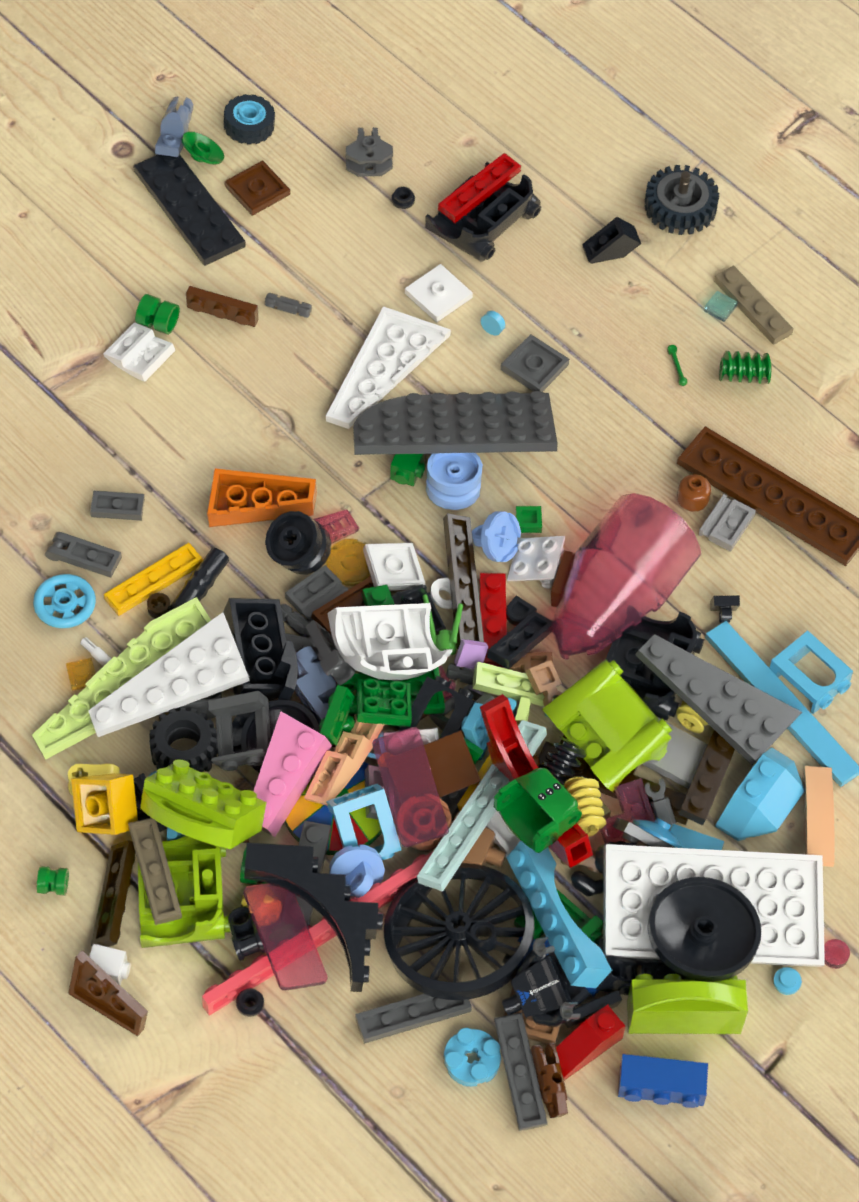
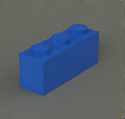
(663, 1080)

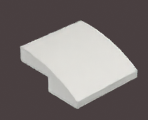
(139, 352)

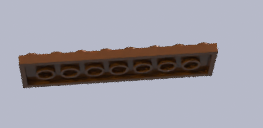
(773, 495)

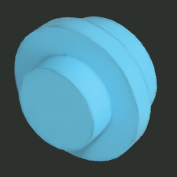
(787, 981)

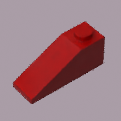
(589, 1041)

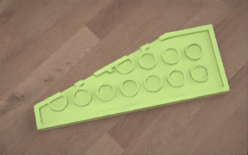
(160, 636)

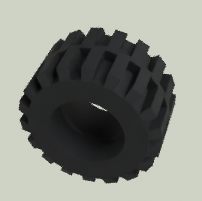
(184, 725)

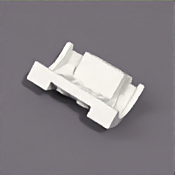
(386, 640)

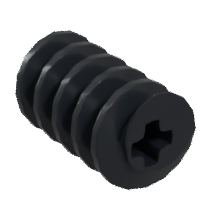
(564, 759)

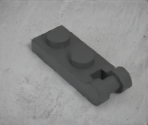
(84, 554)

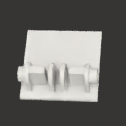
(537, 560)

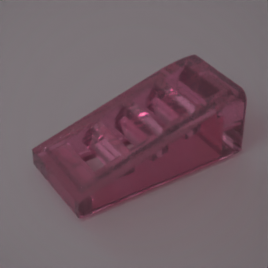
(340, 532)

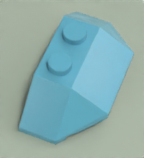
(763, 798)

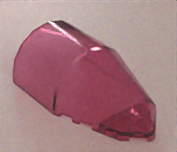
(622, 573)

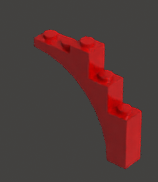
(514, 760)

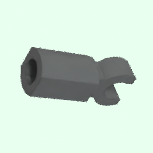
(661, 804)

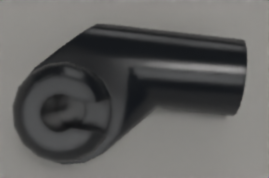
(586, 884)

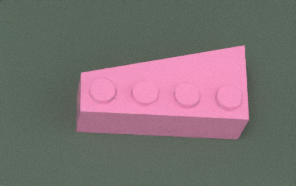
(287, 769)

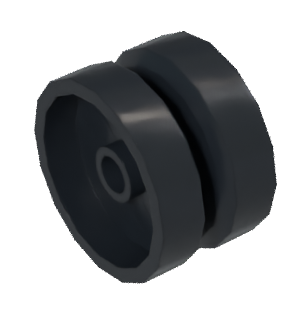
(298, 543)

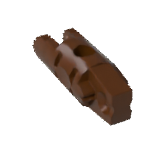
(550, 1079)

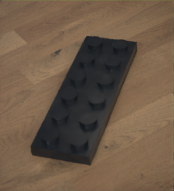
(190, 207)

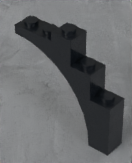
(297, 872)

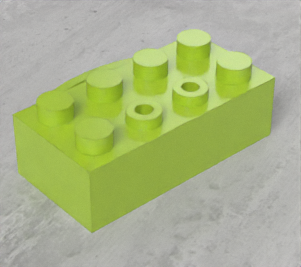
(202, 806)
(686, 1006)

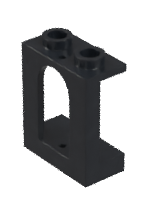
(430, 687)

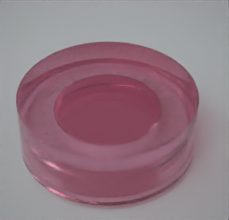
(836, 953)

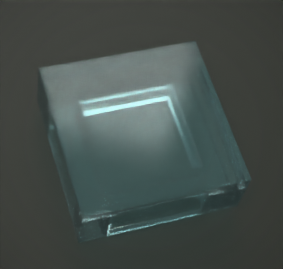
(720, 306)

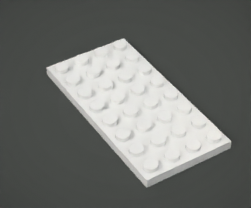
(779, 885)

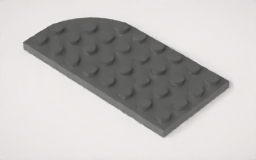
(457, 424)

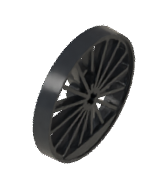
(456, 931)

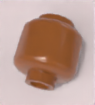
(694, 492)

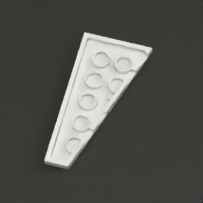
(387, 356)
(189, 672)

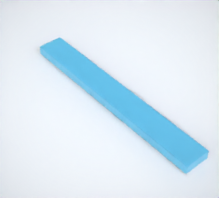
(806, 726)

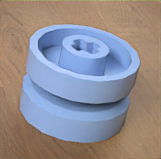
(454, 479)

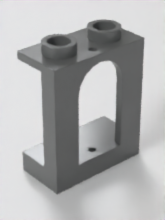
(234, 705)

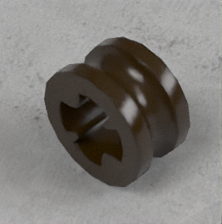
(154, 600)

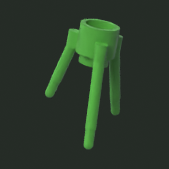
(447, 638)

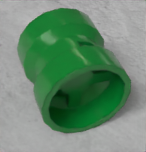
(52, 880)

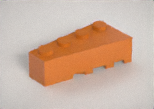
(257, 497)

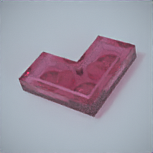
(634, 806)

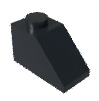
(612, 241)

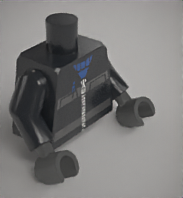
(540, 989)

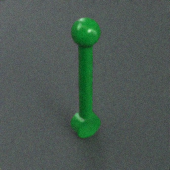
(672, 350)

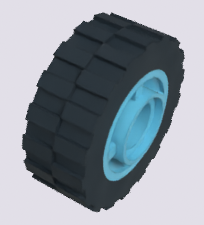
(249, 119)

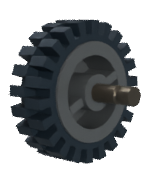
(681, 199)

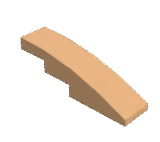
(342, 764)
(819, 813)

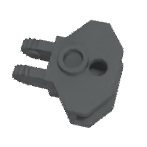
(369, 153)

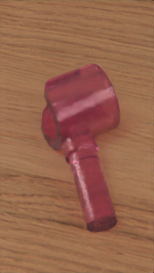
(446, 695)

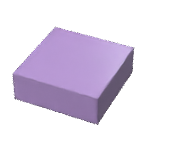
(470, 653)

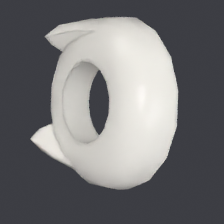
(438, 585)

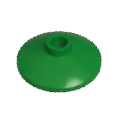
(202, 148)

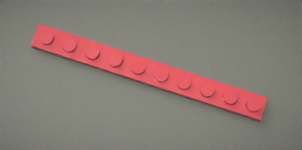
(260, 970)

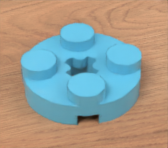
(477, 1072)

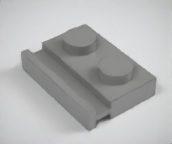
(727, 522)

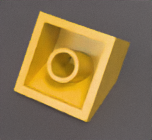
(104, 803)

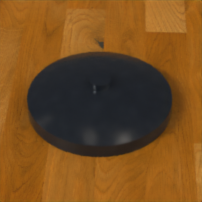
(704, 929)

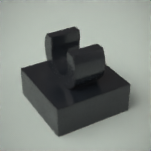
(725, 606)

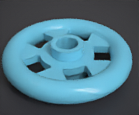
(69, 619)

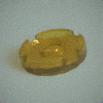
(348, 562)

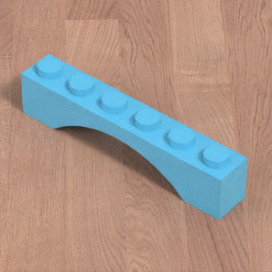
(577, 954)

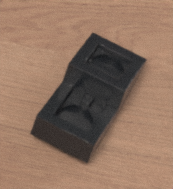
(288, 669)

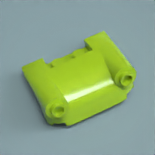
(609, 723)
(198, 887)

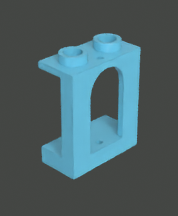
(819, 695)
(358, 799)

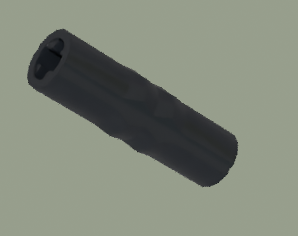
(202, 578)

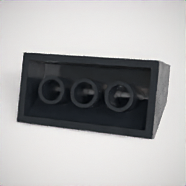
(260, 640)

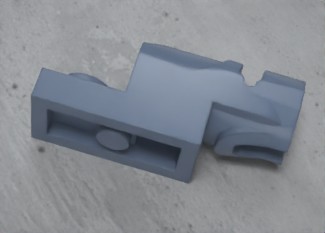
(173, 127)
(313, 684)

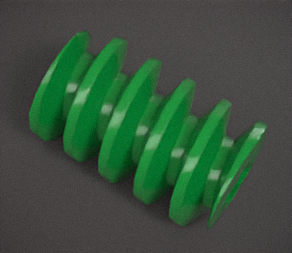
(745, 366)

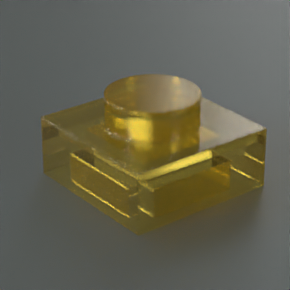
(80, 673)

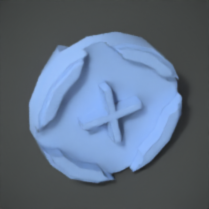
(498, 536)
(360, 865)

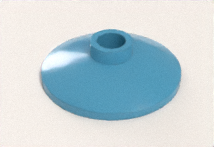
(659, 829)

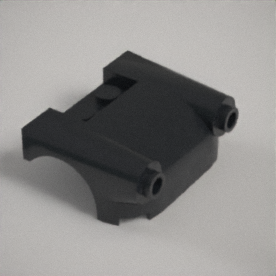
(488, 220)
(642, 679)

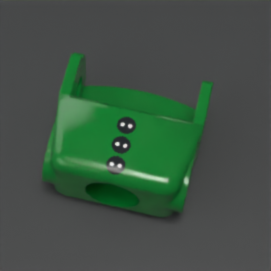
(537, 808)

